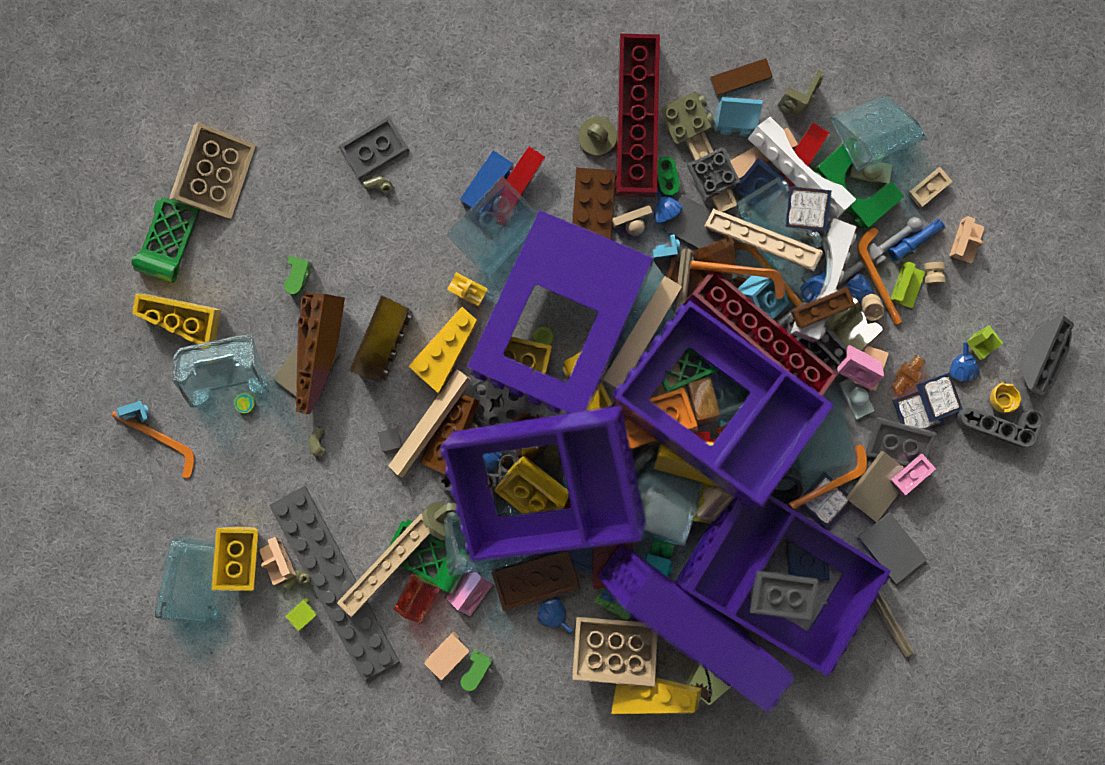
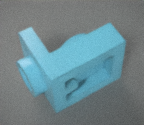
(664, 252)
(128, 411)

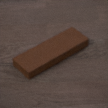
(741, 77)
(822, 308)

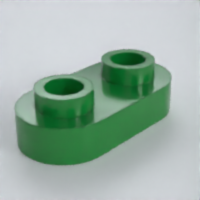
(667, 177)

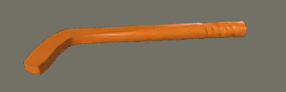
(864, 255)
(767, 273)
(788, 291)
(188, 453)
(858, 471)

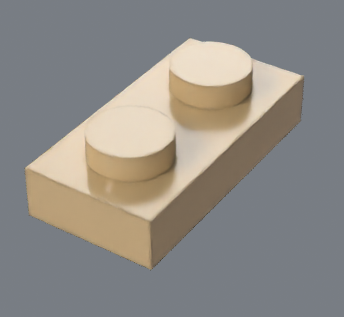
(929, 187)

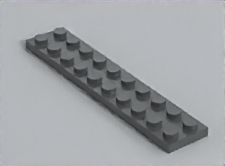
(331, 581)

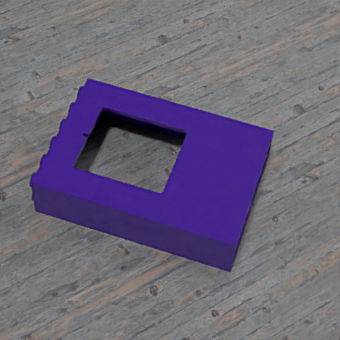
(583, 270)
(761, 435)
(597, 475)
(742, 542)
(695, 628)

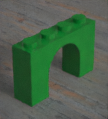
(863, 211)

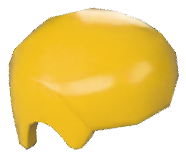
(1007, 403)

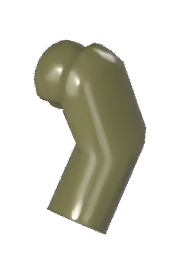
(379, 183)
(314, 442)
(301, 577)

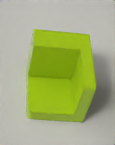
(984, 342)
(301, 615)

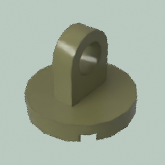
(597, 136)
(434, 517)

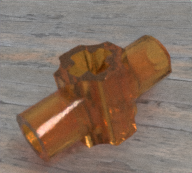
(908, 374)

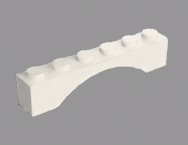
(774, 145)
(836, 246)

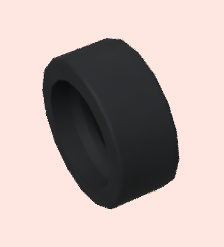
(793, 493)

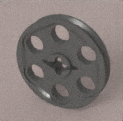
(499, 411)

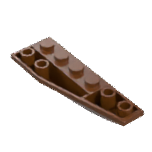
(316, 345)

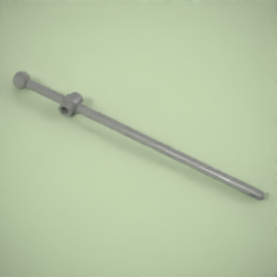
(876, 254)

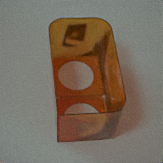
(703, 400)

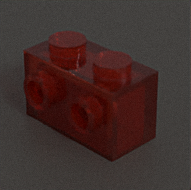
(419, 599)

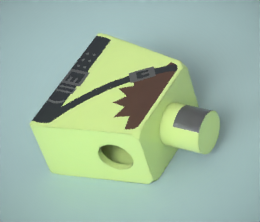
(711, 684)

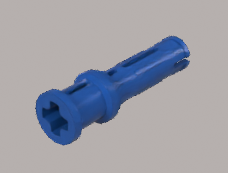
(909, 245)

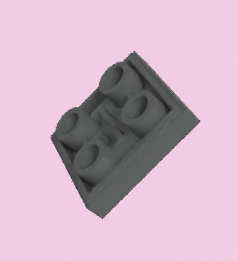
(713, 174)

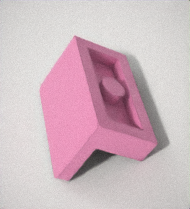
(861, 368)
(913, 474)
(469, 592)

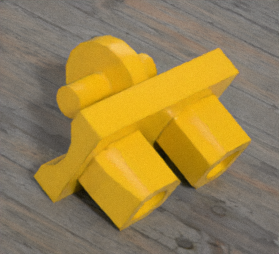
(467, 289)

